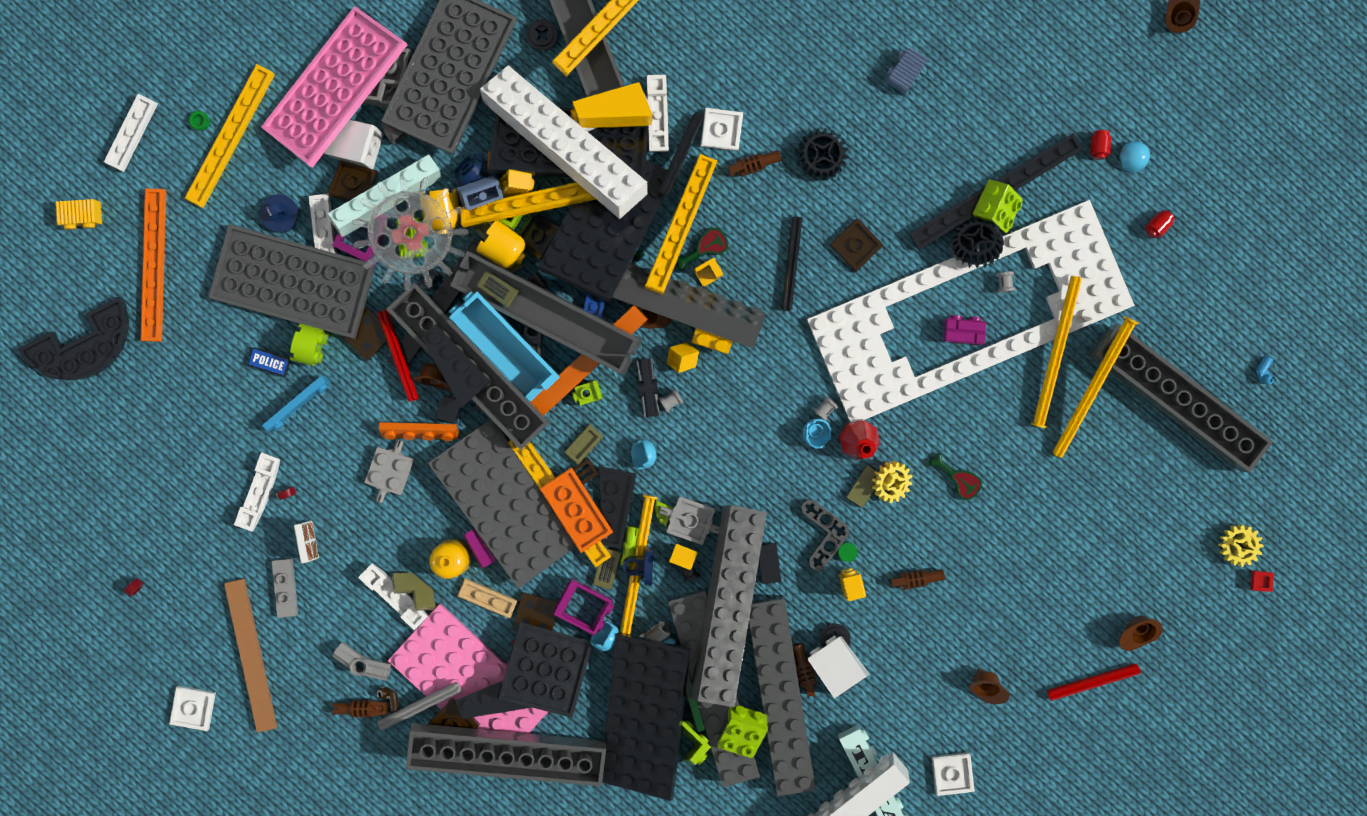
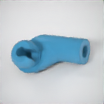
(1262, 371)

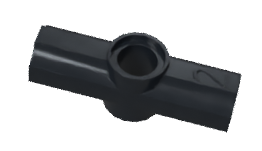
(648, 387)

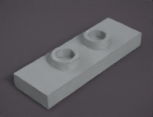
(284, 588)

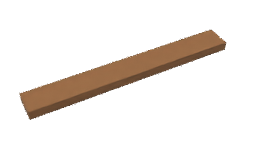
(250, 655)

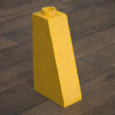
(613, 108)

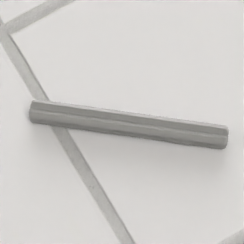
(419, 706)

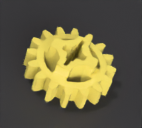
(891, 481)
(1237, 554)

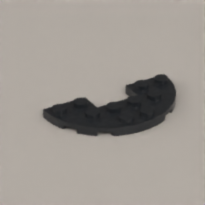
(86, 355)

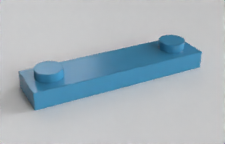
(276, 421)

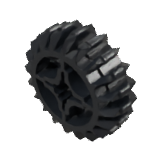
(828, 160)
(973, 235)

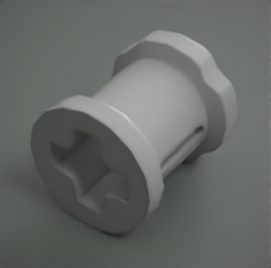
(1005, 282)
(671, 400)
(825, 408)

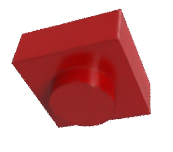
(1262, 581)

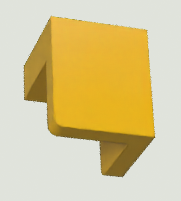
(708, 272)
(682, 357)
(683, 557)

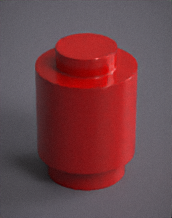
(1100, 144)
(1159, 224)

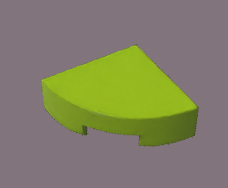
(662, 518)

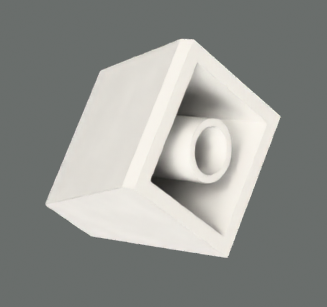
(356, 144)
(837, 666)

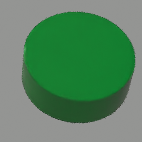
(199, 120)
(847, 552)

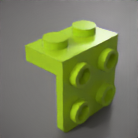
(998, 204)
(744, 731)
(697, 754)

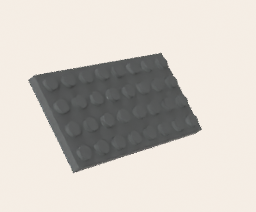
(448, 71)
(291, 281)
(502, 503)

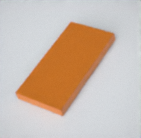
(576, 510)

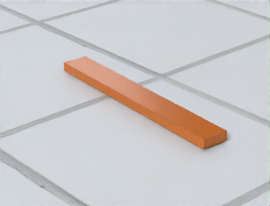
(153, 265)
(582, 367)

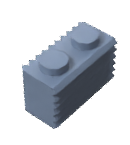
(907, 70)
(480, 193)

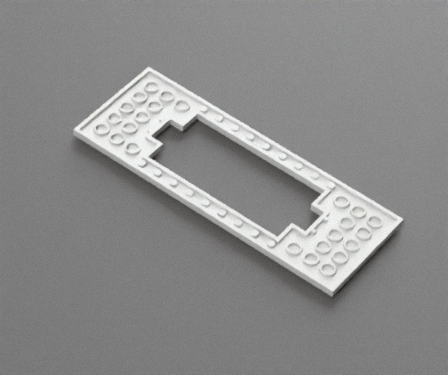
(873, 383)

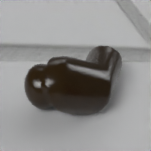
(389, 695)

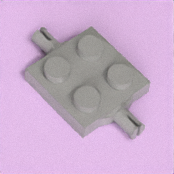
(389, 470)
(690, 520)

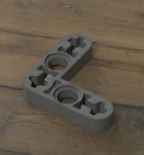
(830, 536)

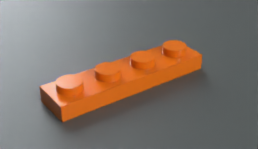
(419, 431)

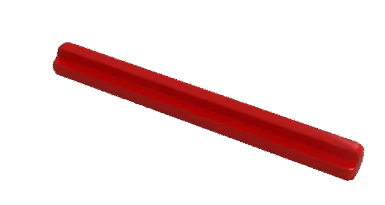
(397, 355)
(1093, 682)

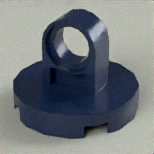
(468, 170)
(279, 213)
(644, 566)

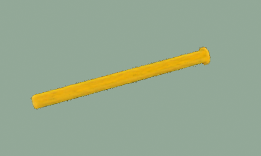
(1057, 351)
(1094, 386)
(639, 551)

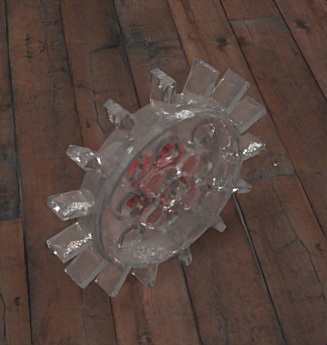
(416, 201)

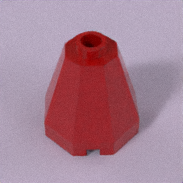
(859, 439)

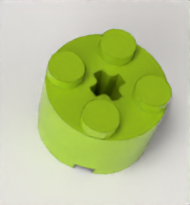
(308, 345)

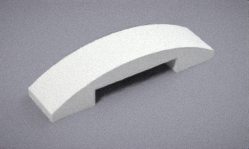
(658, 105)
(259, 492)
(402, 603)

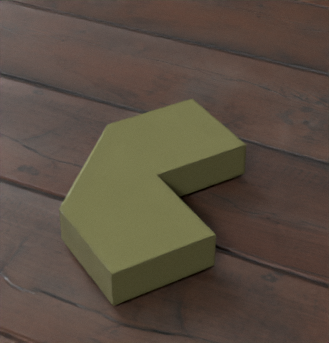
(422, 593)

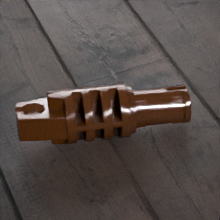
(754, 163)
(917, 578)
(804, 669)
(360, 708)

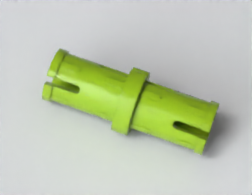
(630, 543)

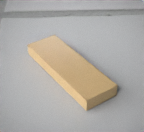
(487, 598)

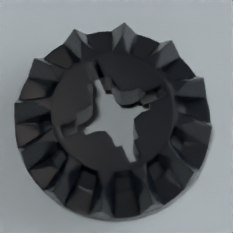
(542, 26)
(829, 630)

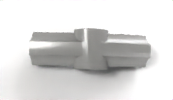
(350, 657)

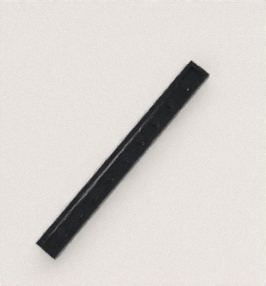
(1016, 179)

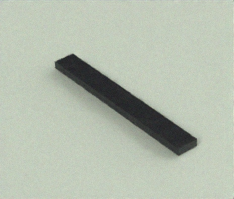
(444, 298)

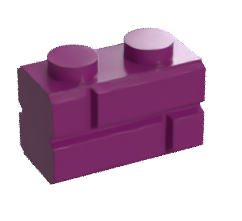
(964, 331)
(479, 548)

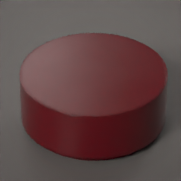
(285, 493)
(133, 587)

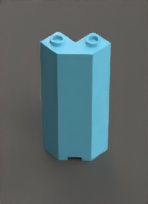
(503, 345)

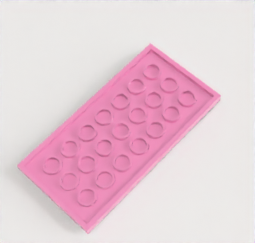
(334, 86)
(447, 653)

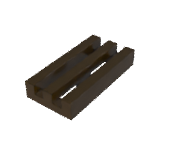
(591, 467)

